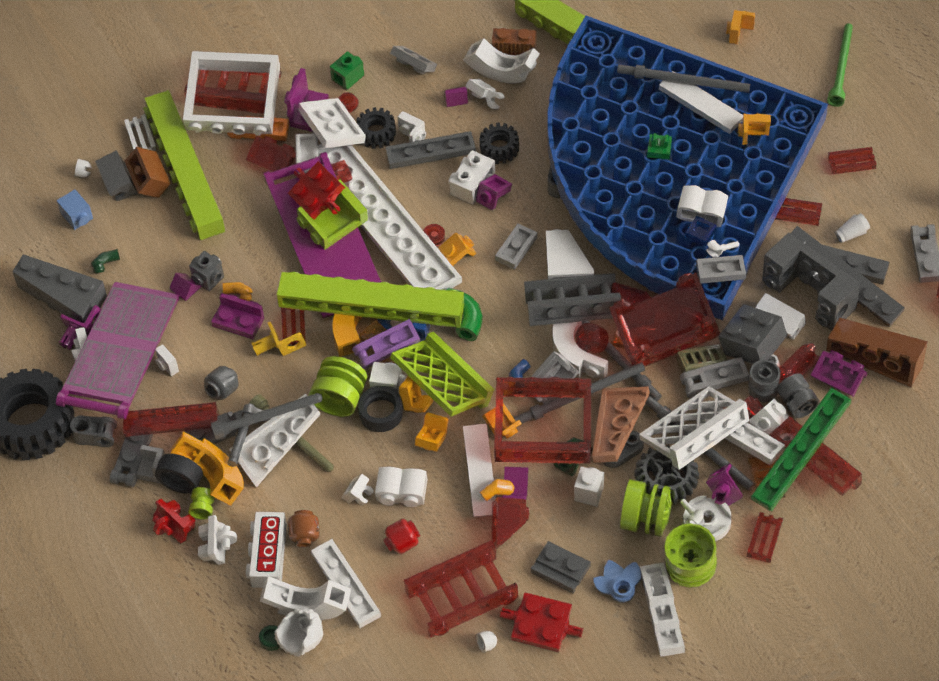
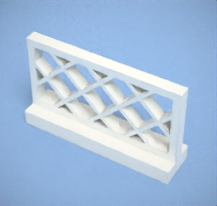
(704, 434)

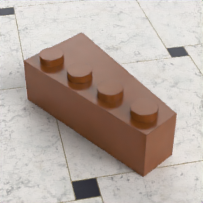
(879, 350)

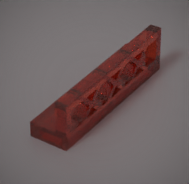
(170, 419)
(827, 457)

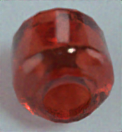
(592, 338)

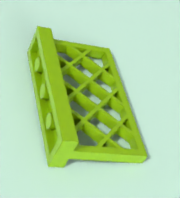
(450, 367)

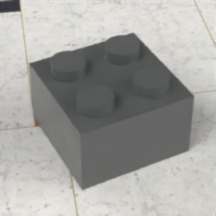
(752, 334)

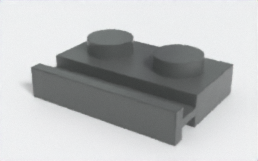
(560, 567)

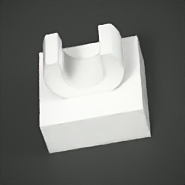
(355, 490)

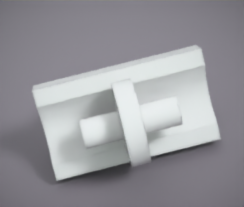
(218, 538)

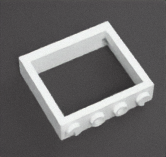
(232, 62)

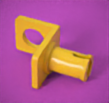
(272, 340)

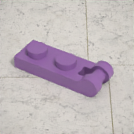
(386, 343)

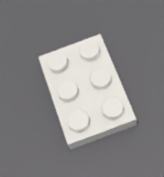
(331, 123)

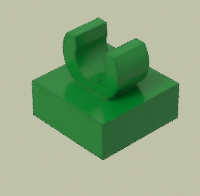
(659, 146)

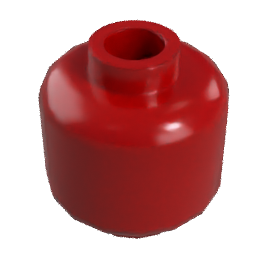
(401, 536)

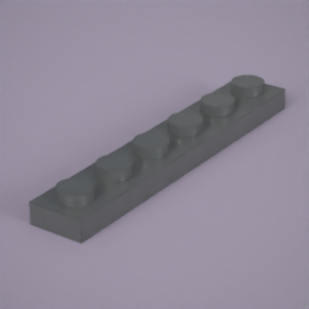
(870, 295)

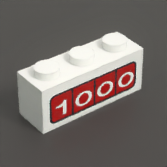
(267, 547)

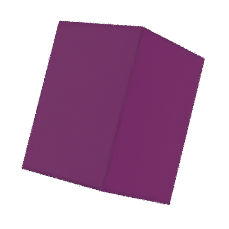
(456, 96)
(183, 286)

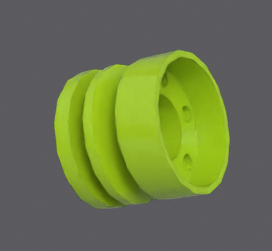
(340, 384)
(645, 508)
(687, 543)

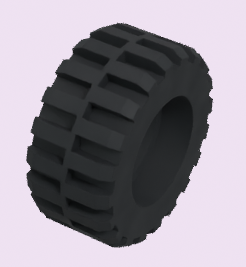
(45, 433)

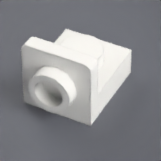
(411, 127)

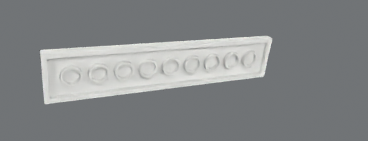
(393, 228)

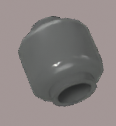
(221, 383)

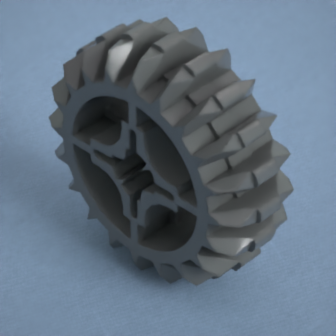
(666, 474)

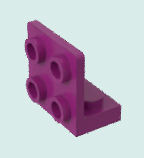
(298, 94)

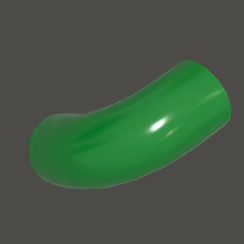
(471, 318)

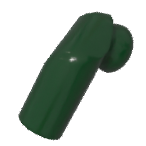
(102, 258)

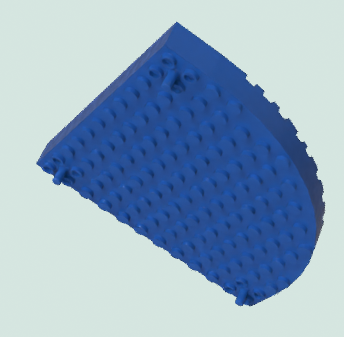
(630, 201)

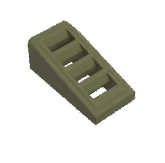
(693, 354)

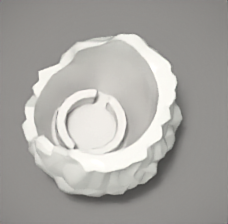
(299, 631)

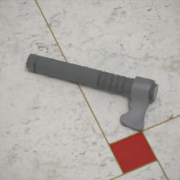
(248, 409)

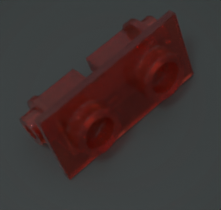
(800, 361)

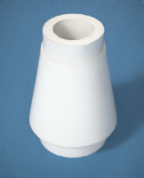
(854, 227)

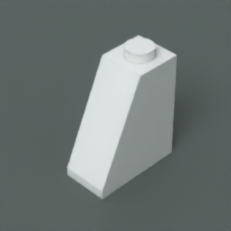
(565, 256)

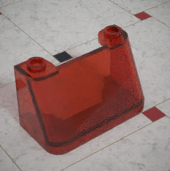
(665, 322)

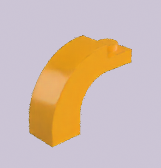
(345, 333)
(224, 480)

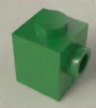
(347, 70)

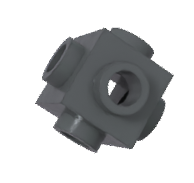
(206, 270)

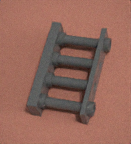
(570, 299)

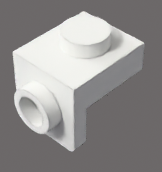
(769, 417)

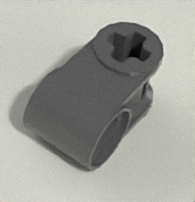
(95, 430)

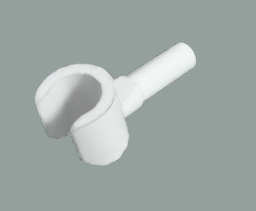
(716, 250)
(696, 515)

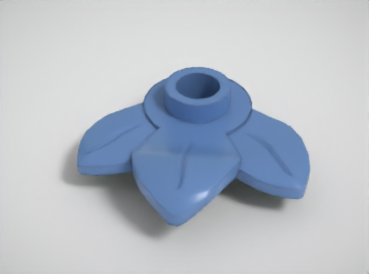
(617, 578)

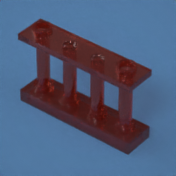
(231, 99)
(460, 566)

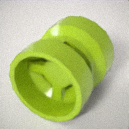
(201, 504)

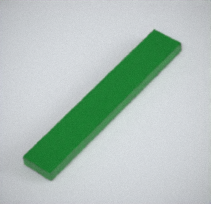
(801, 449)

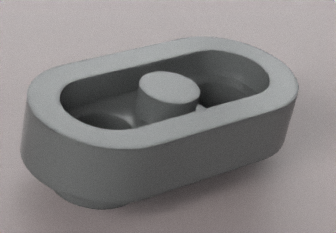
(629, 451)

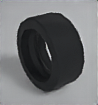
(380, 424)
(178, 473)

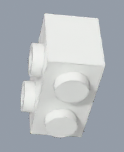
(472, 171)

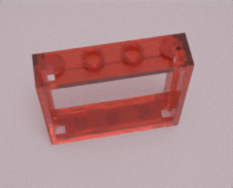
(542, 451)

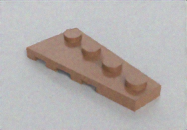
(616, 420)

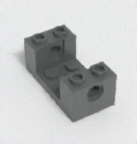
(835, 288)

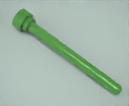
(836, 95)

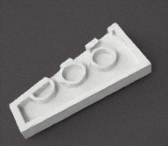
(273, 440)

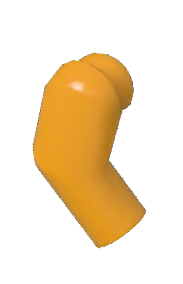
(236, 288)
(498, 487)

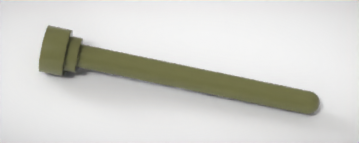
(261, 403)

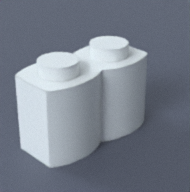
(702, 203)
(401, 486)

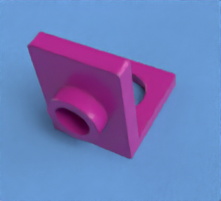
(519, 478)

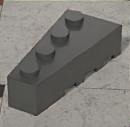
(60, 287)

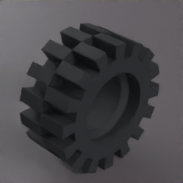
(377, 118)
(499, 133)

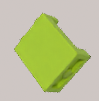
(332, 227)

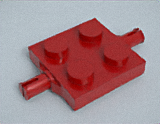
(316, 190)
(541, 622)

